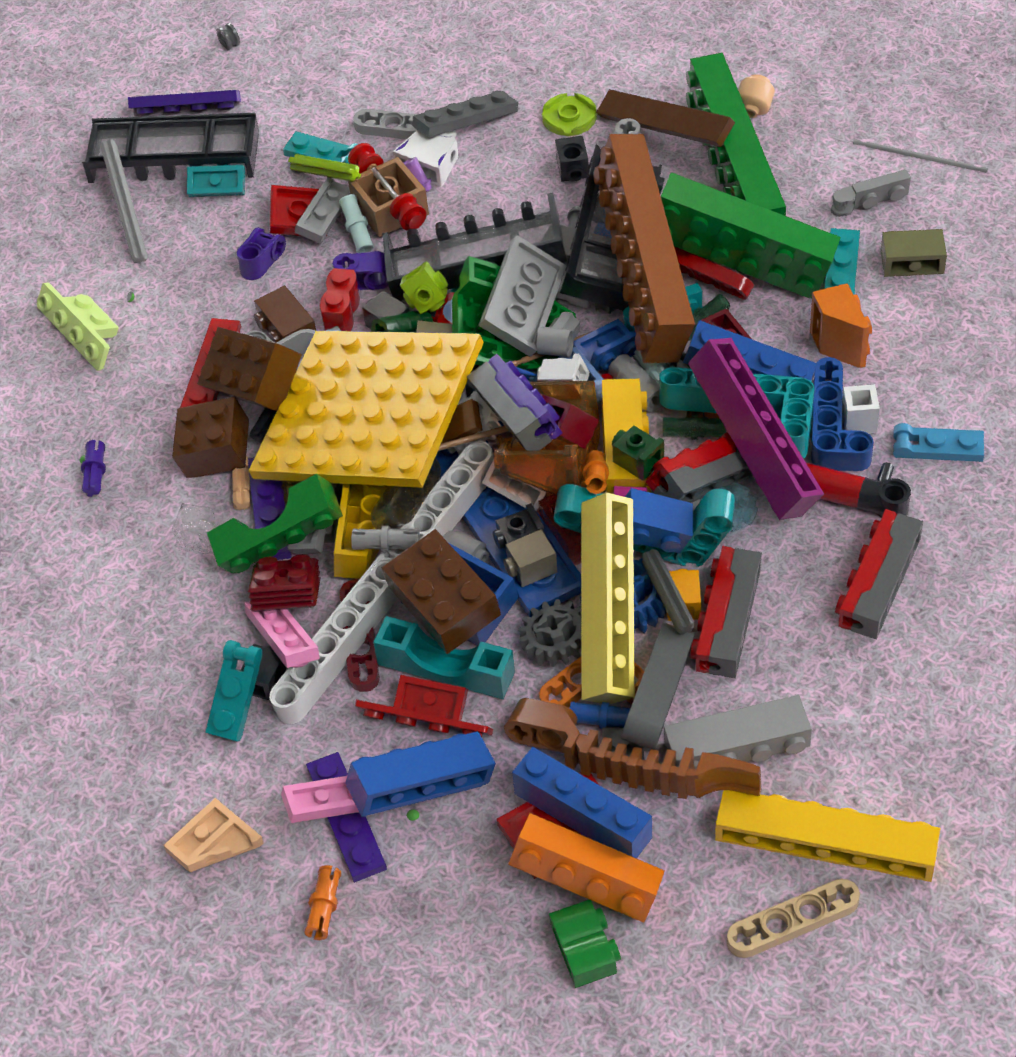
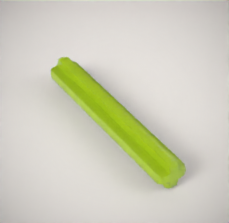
(324, 167)

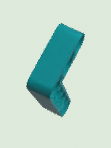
(789, 397)
(710, 522)

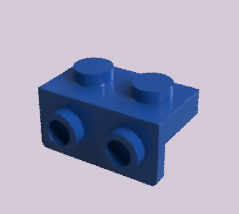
(607, 344)

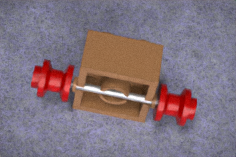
(387, 192)

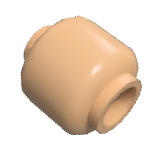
(756, 94)

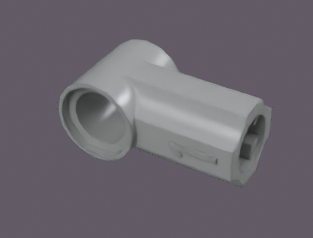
(559, 336)

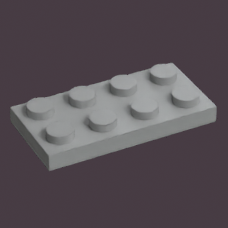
(522, 295)

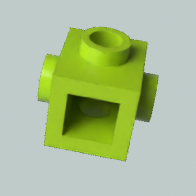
(424, 288)

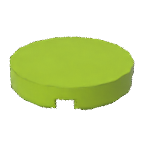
(563, 120)

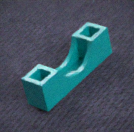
(408, 649)

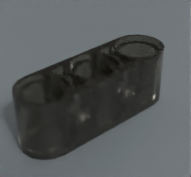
(400, 504)

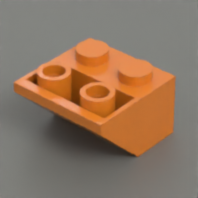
(840, 326)

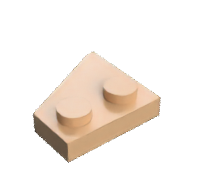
(211, 838)

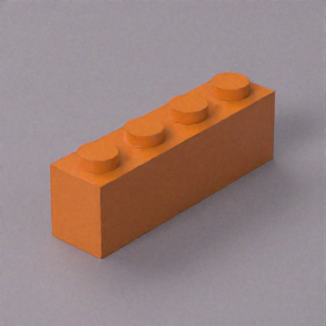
(586, 867)

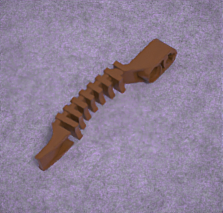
(554, 729)

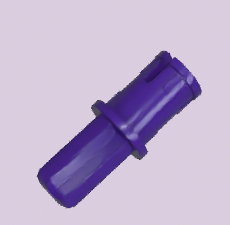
(93, 468)

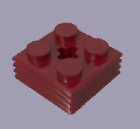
(284, 583)

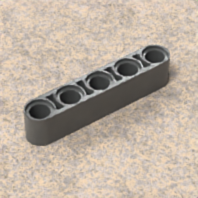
(657, 687)

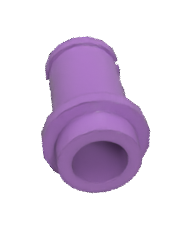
(415, 168)

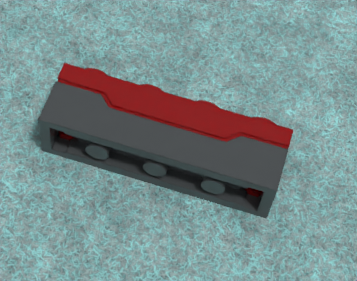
(699, 470)
(879, 574)
(727, 613)

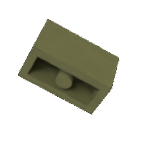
(913, 252)

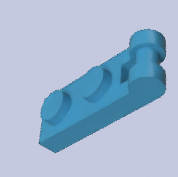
(938, 443)

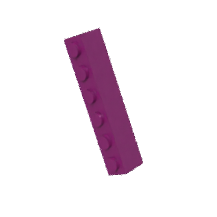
(755, 428)

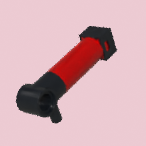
(862, 491)

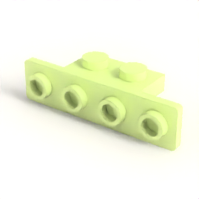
(80, 322)

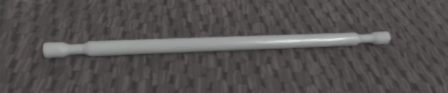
(920, 155)

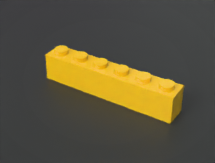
(828, 834)

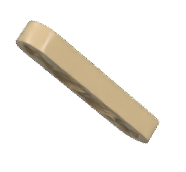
(790, 914)

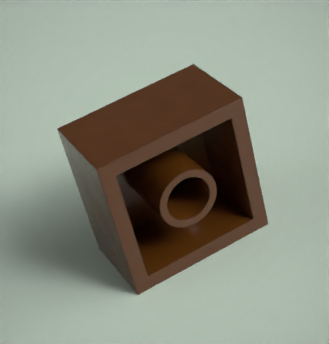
(210, 437)

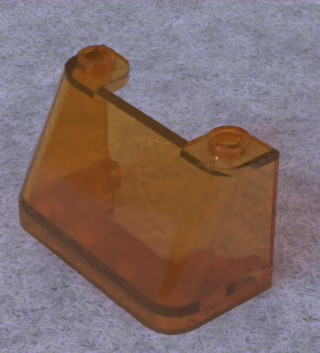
(557, 461)

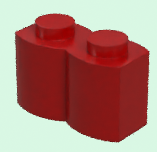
(340, 299)

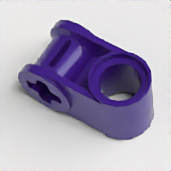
(259, 253)
(369, 268)

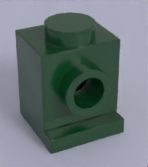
(637, 451)

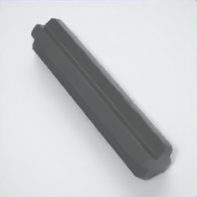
(668, 591)

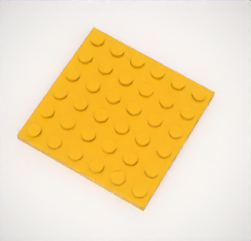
(368, 408)

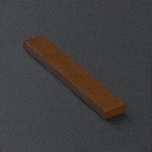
(666, 117)

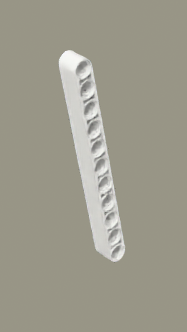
(439, 511)

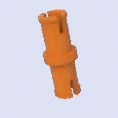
(595, 472)
(323, 902)

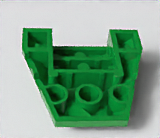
(468, 307)

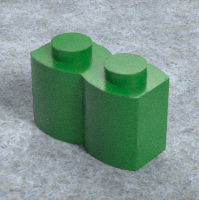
(584, 943)

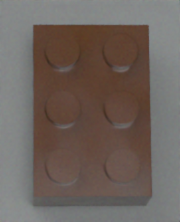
(249, 368)
(441, 591)

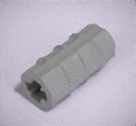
(626, 368)

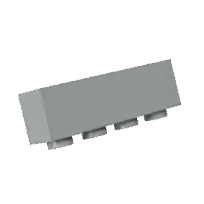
(745, 732)

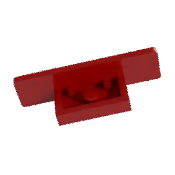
(427, 702)

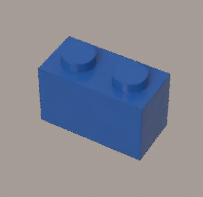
(661, 521)

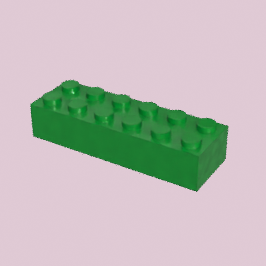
(747, 236)

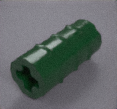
(400, 322)

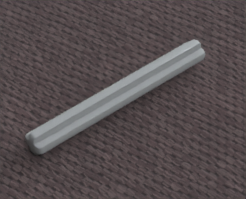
(124, 201)

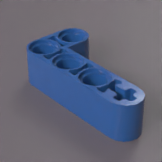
(830, 444)

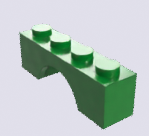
(308, 509)

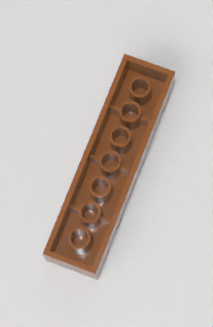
(643, 249)

